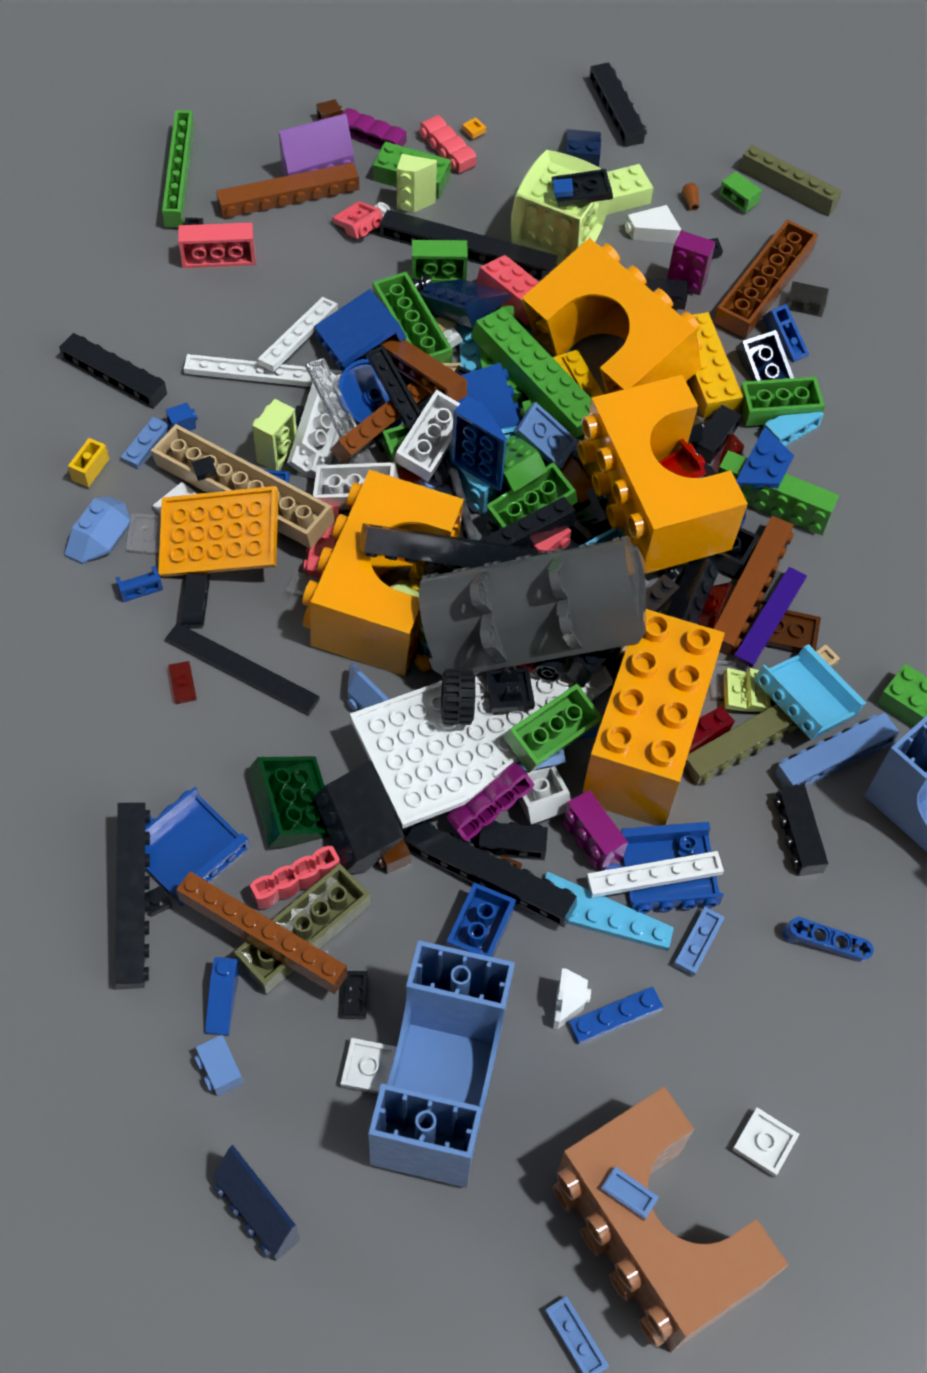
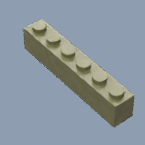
(790, 180)
(738, 744)

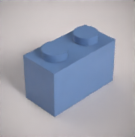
(219, 1065)

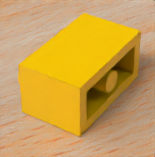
(88, 462)

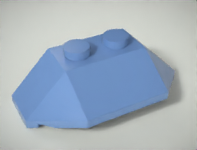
(97, 529)
(362, 691)

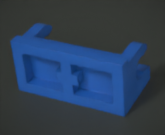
(140, 585)

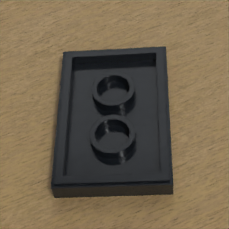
(587, 187)

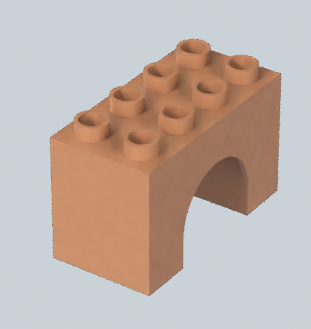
(673, 1280)

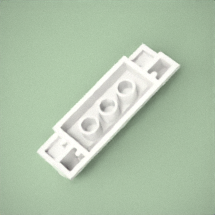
(314, 437)

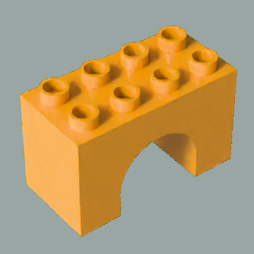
(599, 296)
(660, 512)
(350, 605)
(652, 718)

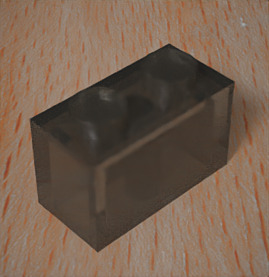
(807, 299)

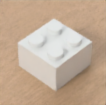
(547, 796)

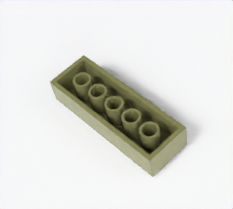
(313, 917)

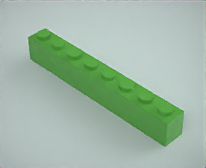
(178, 168)

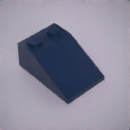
(584, 145)
(764, 357)

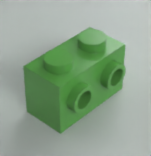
(740, 192)

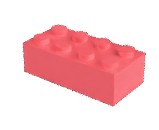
(216, 245)
(510, 278)

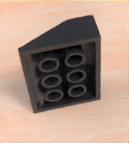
(359, 818)

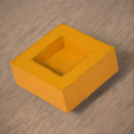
(474, 128)

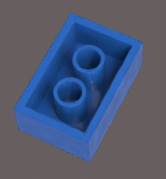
(481, 921)

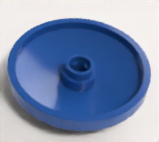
(362, 390)

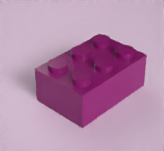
(691, 261)
(594, 831)

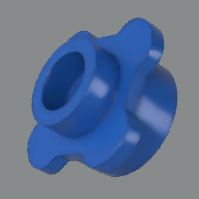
(690, 841)

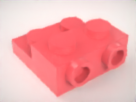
(358, 219)

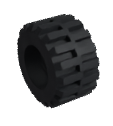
(458, 696)

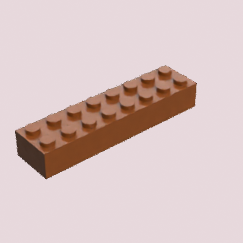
(765, 279)

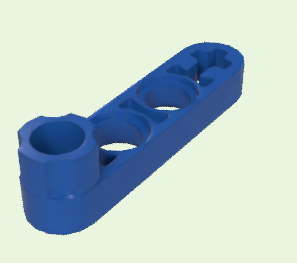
(830, 934)

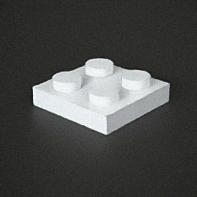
(367, 1065)
(766, 1142)

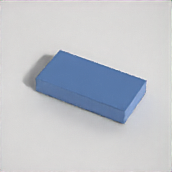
(629, 1193)

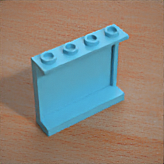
(810, 692)

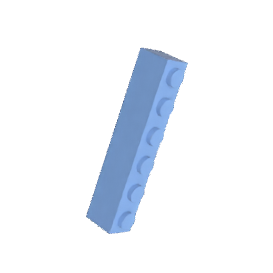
(837, 752)

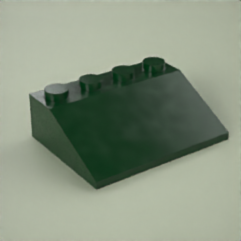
(285, 799)

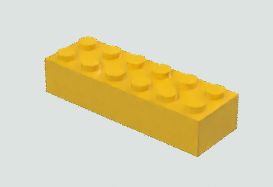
(715, 381)

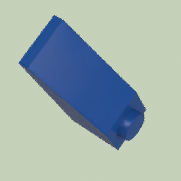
(789, 335)
(221, 995)

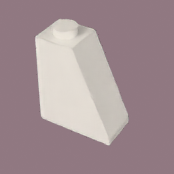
(653, 225)

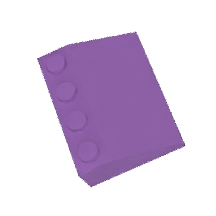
(316, 145)

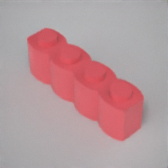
(447, 143)
(314, 553)
(290, 879)

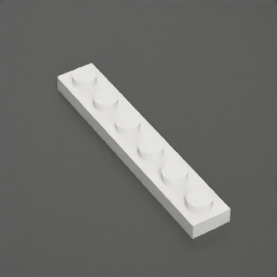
(296, 334)
(654, 874)

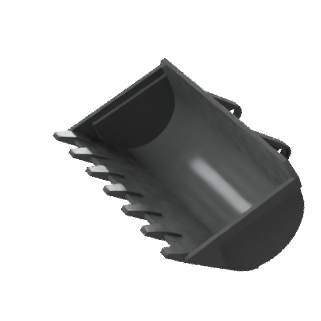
(535, 607)

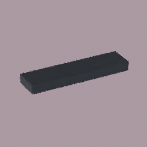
(457, 491)

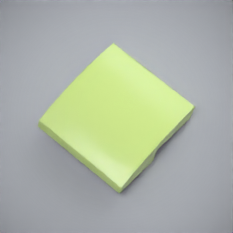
(743, 692)

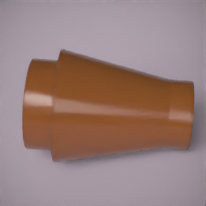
(691, 195)

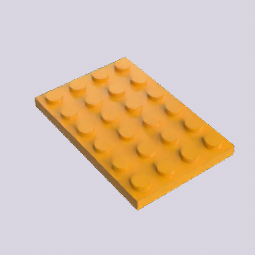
(218, 531)

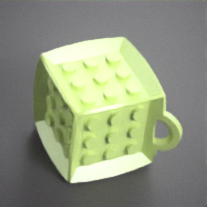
(538, 219)

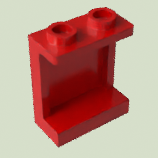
(685, 462)

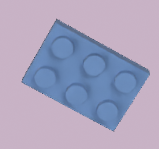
(546, 435)

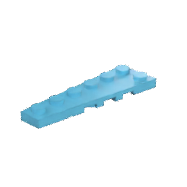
(613, 918)

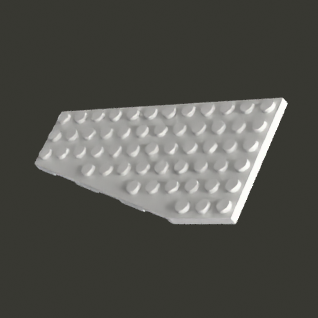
(440, 765)

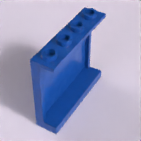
(357, 329)
(492, 390)
(191, 839)
(659, 844)

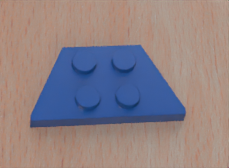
(766, 463)

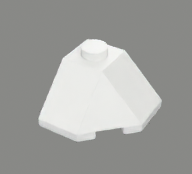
(571, 997)

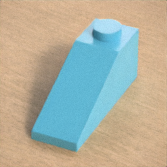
(791, 427)

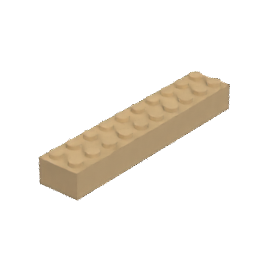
(299, 513)

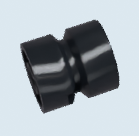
(550, 670)

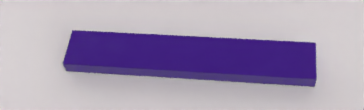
(770, 617)

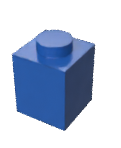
(182, 416)

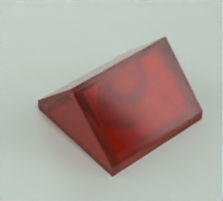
(715, 605)

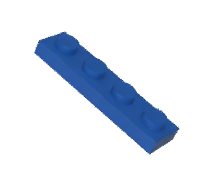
(615, 1015)

